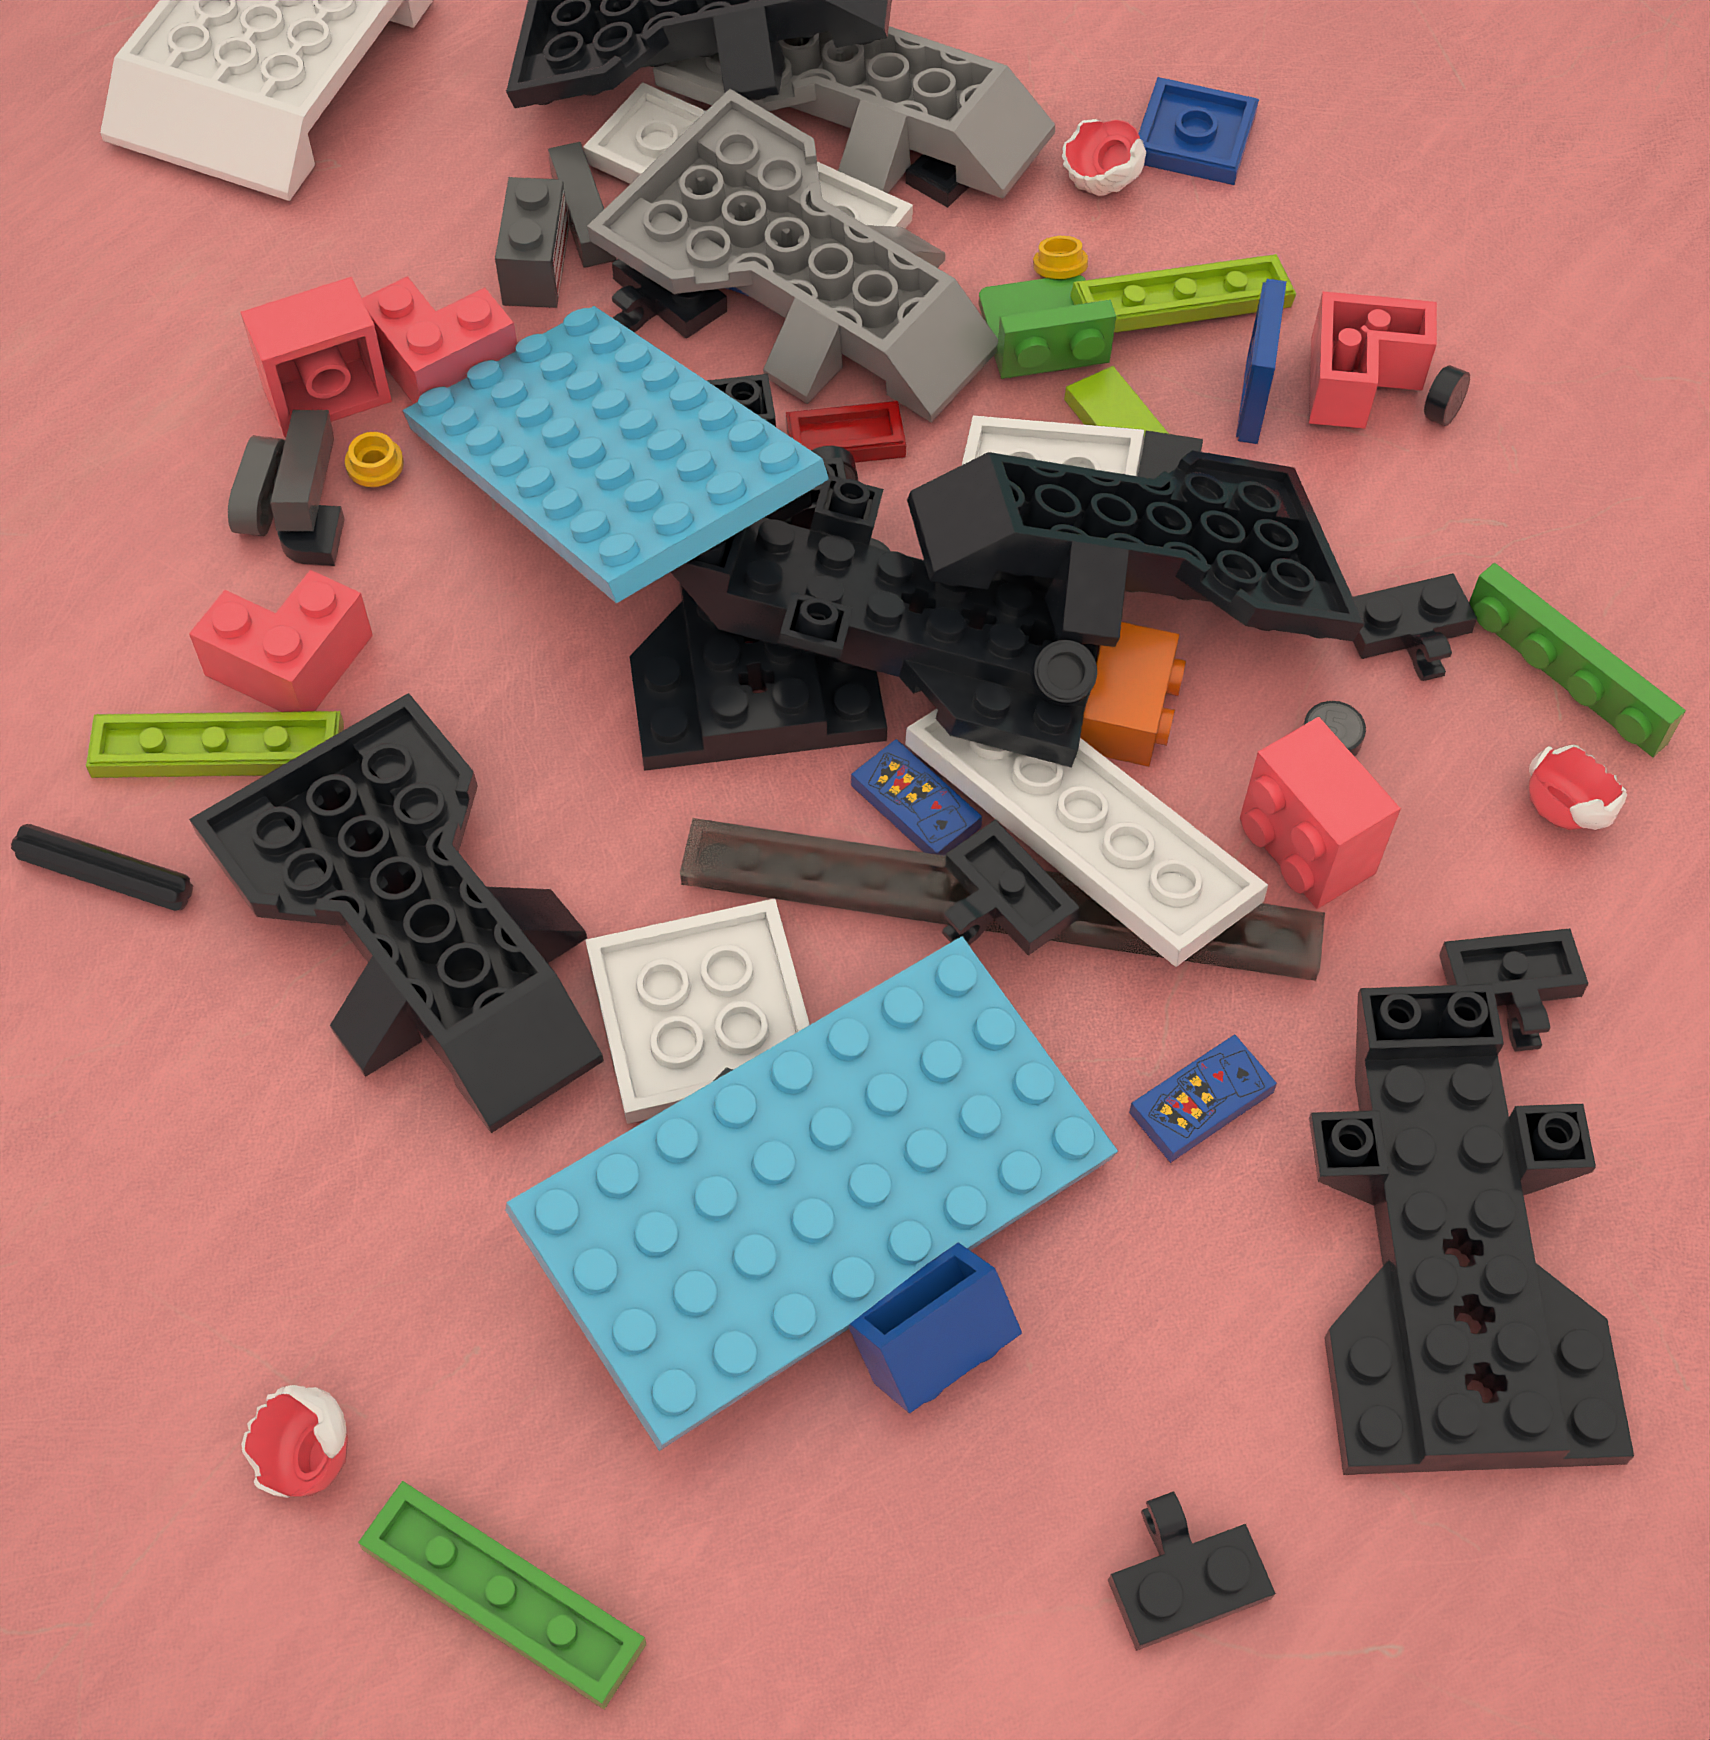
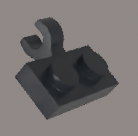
(644, 298)
(1415, 619)
(1005, 888)
(1523, 974)
(1187, 1580)

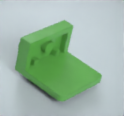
(1044, 329)

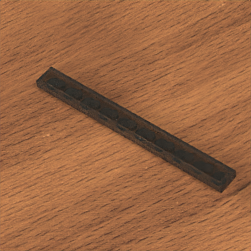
(922, 889)

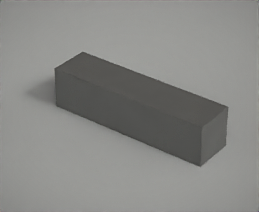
(582, 199)
(302, 470)

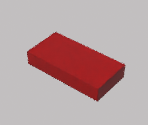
(864, 430)

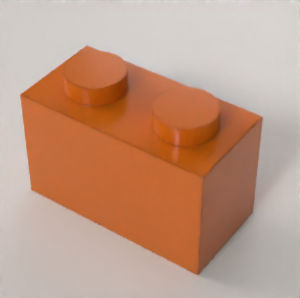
(1129, 695)

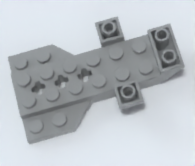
(899, 99)
(747, 212)

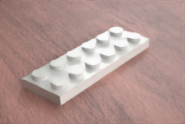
(655, 120)
(1103, 837)

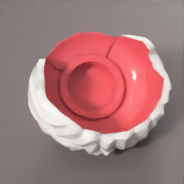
(1103, 156)
(1574, 789)
(296, 1442)

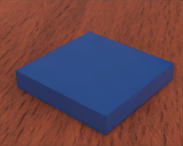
(1197, 130)
(1261, 361)

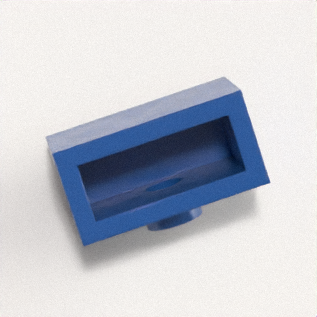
(935, 1327)

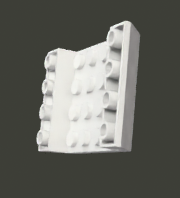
(240, 82)

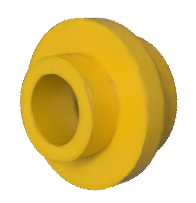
(1060, 258)
(373, 459)

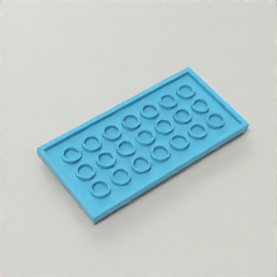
(613, 450)
(806, 1188)

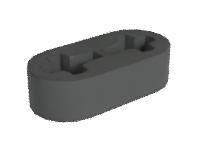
(253, 486)

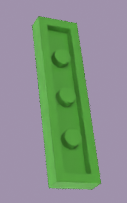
(1575, 660)
(503, 1594)

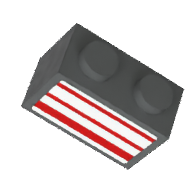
(532, 242)

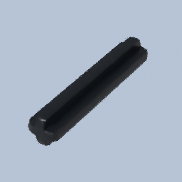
(102, 867)

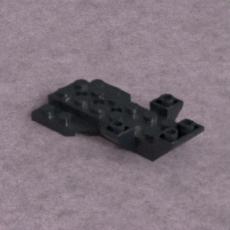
(597, 44)
(1202, 532)
(882, 613)
(700, 681)
(447, 956)
(1454, 1174)

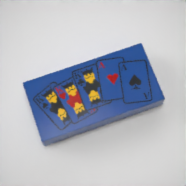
(915, 800)
(1202, 1098)

